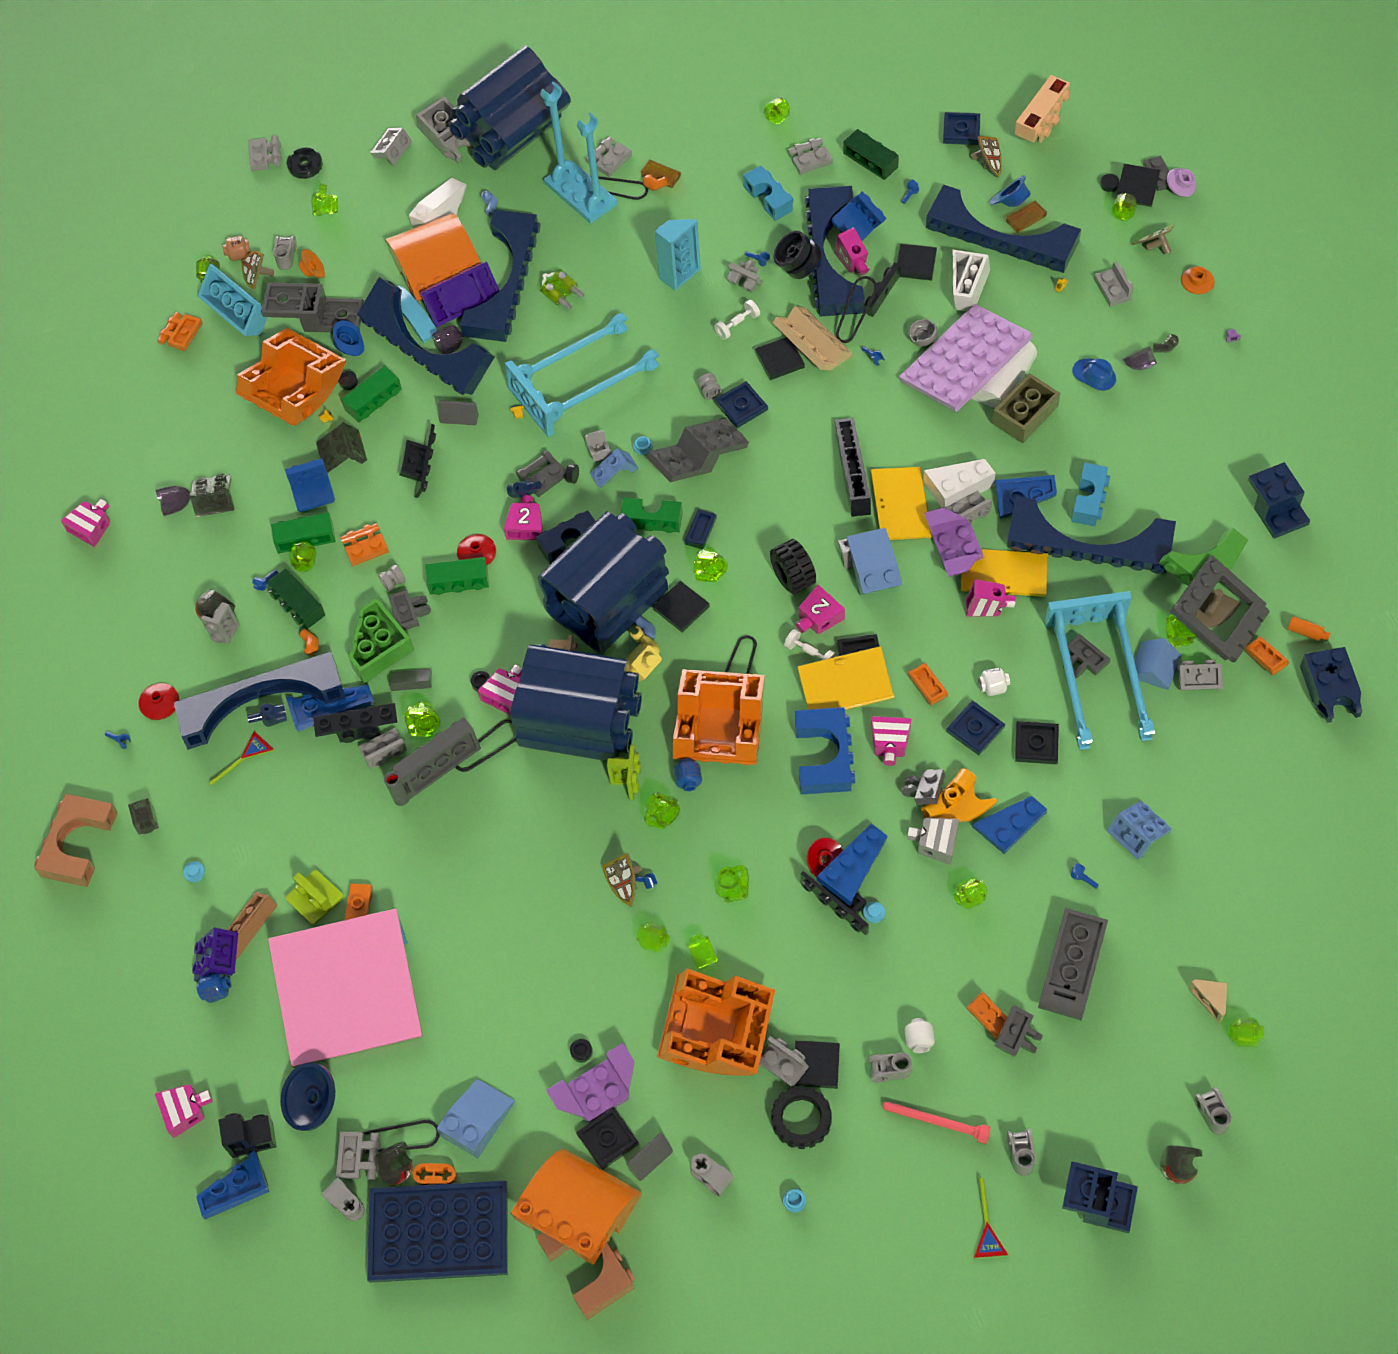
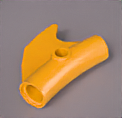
(959, 800)

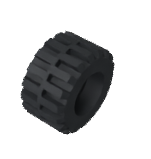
(793, 566)

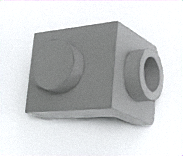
(597, 445)

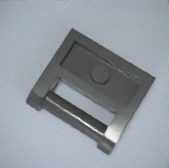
(548, 476)

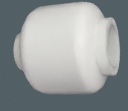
(994, 681)
(919, 1035)

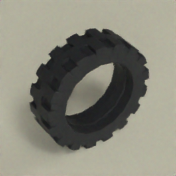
(804, 1140)

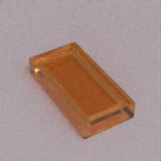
(658, 171)
(1026, 216)

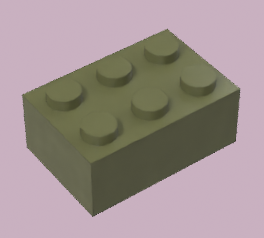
(1026, 408)

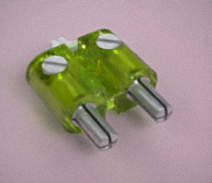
(559, 287)

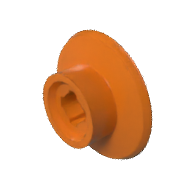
(311, 264)
(1197, 280)

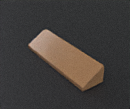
(251, 919)

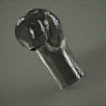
(1168, 345)

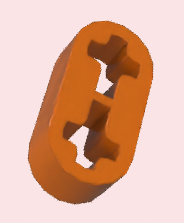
(435, 1169)

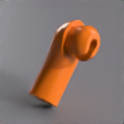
(654, 184)
(312, 642)

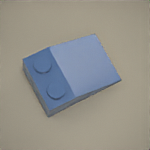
(873, 561)
(475, 1118)

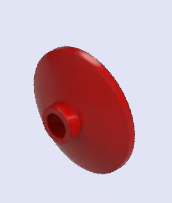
(485, 545)
(159, 708)
(824, 847)

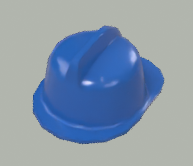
(1012, 195)
(348, 338)
(1095, 373)

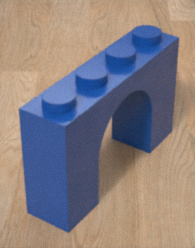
(835, 775)

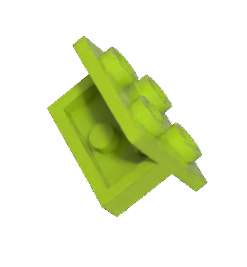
(625, 771)
(313, 896)

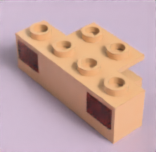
(1043, 110)

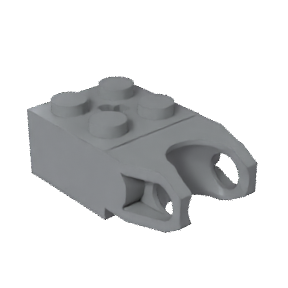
(434, 125)

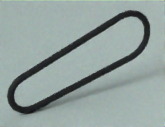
(629, 181)
(847, 304)
(735, 649)
(493, 753)
(405, 1125)

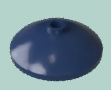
(307, 1096)

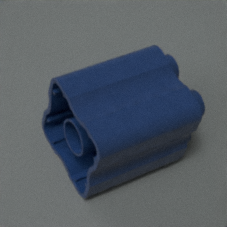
(506, 109)
(605, 581)
(575, 703)

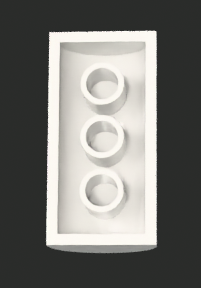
(1007, 378)

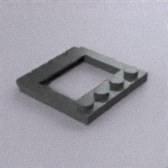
(1196, 594)

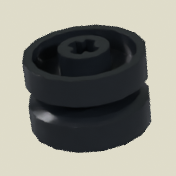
(797, 254)

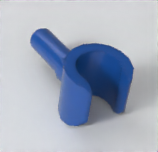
(913, 189)
(762, 258)
(875, 355)
(261, 584)
(119, 739)
(1078, 874)
(648, 879)

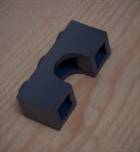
(552, 541)

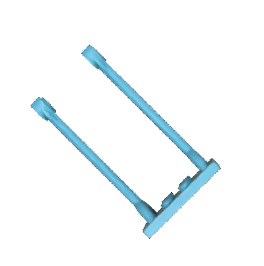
(568, 179)
(547, 414)
(1096, 610)

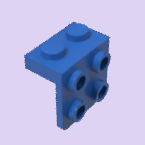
(860, 214)
(310, 485)

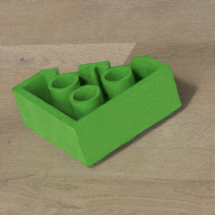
(377, 641)

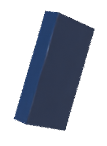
(700, 529)

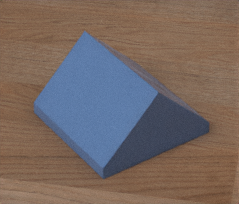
(1157, 662)

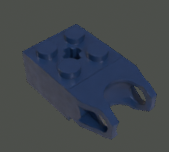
(1331, 681)

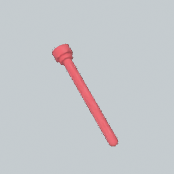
(980, 1133)

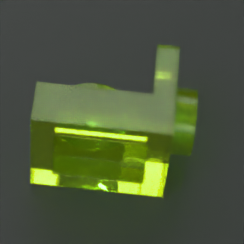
(701, 950)

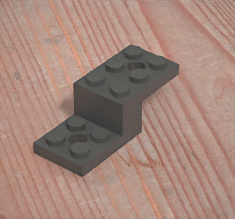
(309, 305)
(697, 449)

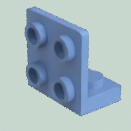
(1138, 828)

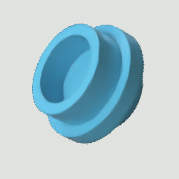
(642, 445)
(194, 871)
(874, 912)
(794, 1200)

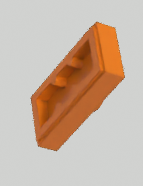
(1266, 656)
(928, 684)
(358, 901)
(987, 1014)

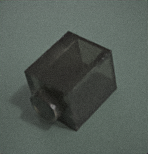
(143, 816)

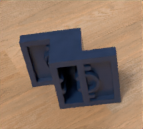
(1279, 500)
(1100, 1197)

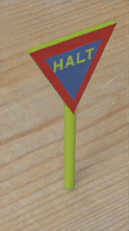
(255, 747)
(989, 1243)

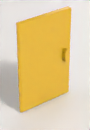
(901, 503)
(1019, 571)
(851, 683)

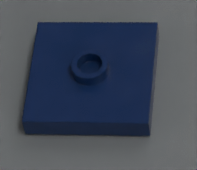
(961, 128)
(741, 404)
(975, 728)

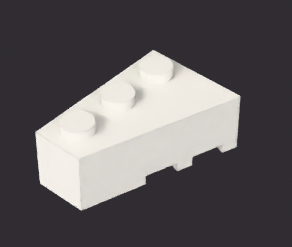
(969, 278)
(958, 481)

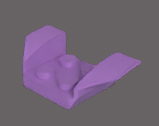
(954, 540)
(598, 1088)

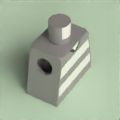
(936, 838)

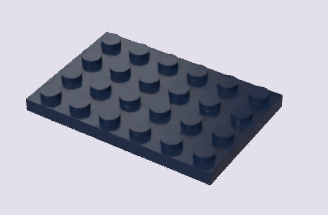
(438, 1231)

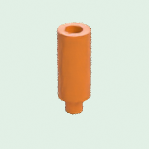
(1308, 629)

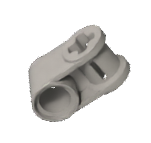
(284, 251)
(888, 1066)
(1213, 1106)
(1021, 1147)
(714, 1176)
(342, 1198)

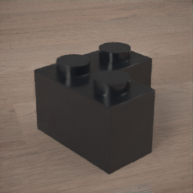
(244, 1136)

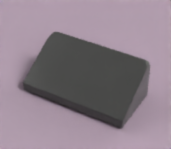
(458, 412)
(410, 679)
(650, 1157)

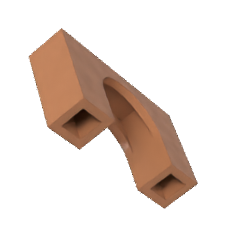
(72, 814)
(606, 1289)

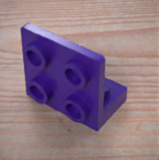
(215, 953)

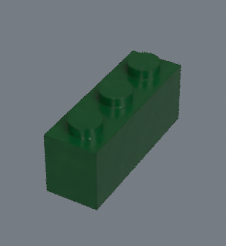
(871, 154)
(295, 599)

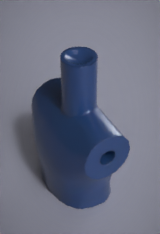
(523, 488)
(269, 715)

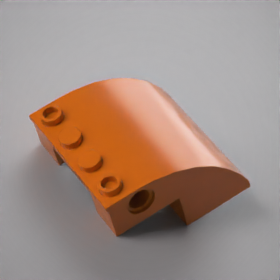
(432, 253)
(291, 377)
(719, 717)
(716, 1024)
(576, 1204)

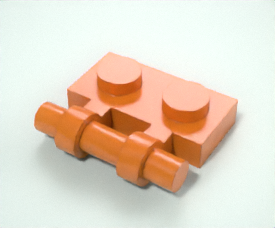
(183, 334)
(366, 549)

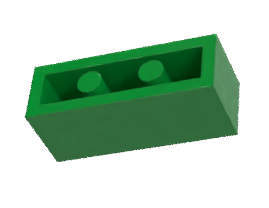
(371, 394)
(311, 529)
(457, 576)

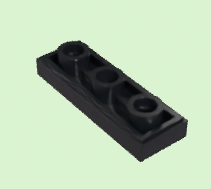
(883, 288)

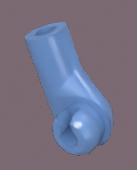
(491, 202)
(647, 627)

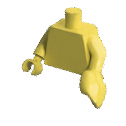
(644, 656)

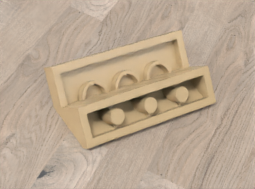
(813, 338)

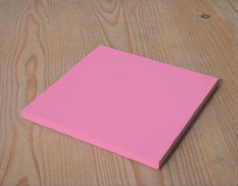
(344, 987)

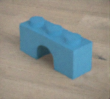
(761, 182)
(1088, 508)

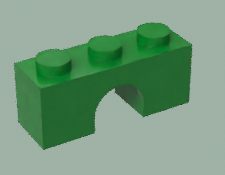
(666, 519)

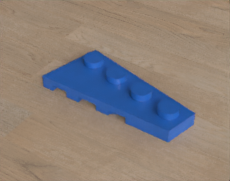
(308, 707)
(853, 864)

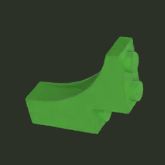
(1187, 566)

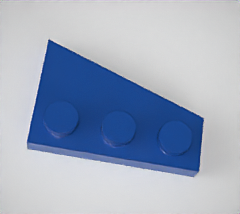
(1036, 488)
(1010, 824)
(239, 1186)

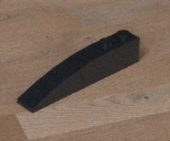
(853, 468)

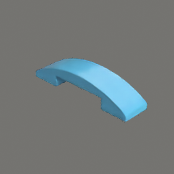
(416, 316)

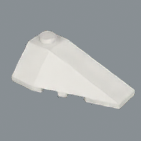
(438, 203)

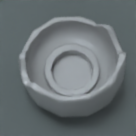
(923, 332)

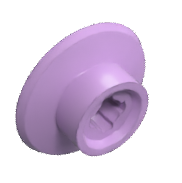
(1181, 182)

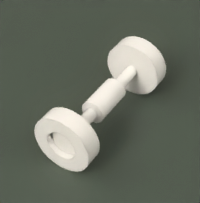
(723, 330)
(793, 639)

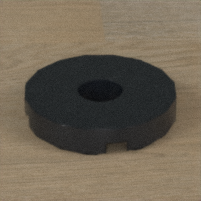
(307, 170)

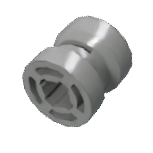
(709, 386)
(391, 577)

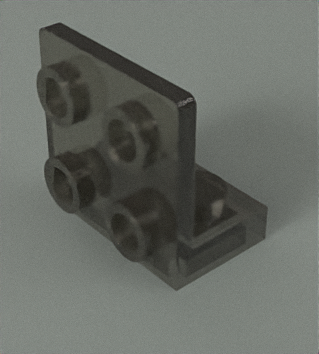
(340, 445)
(211, 495)

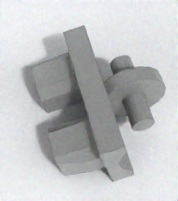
(751, 279)

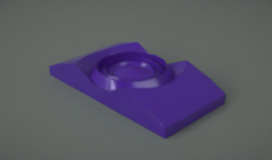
(459, 293)

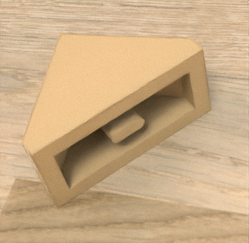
(1211, 996)

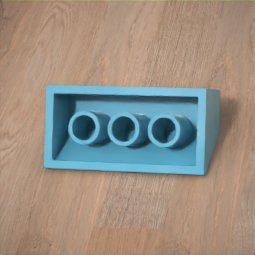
(677, 251)
(232, 302)

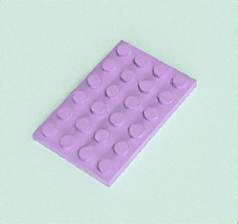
(965, 357)

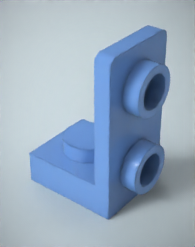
(612, 465)

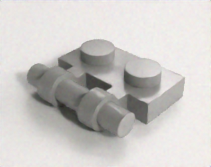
(259, 153)
(613, 159)
(811, 160)
(350, 1155)

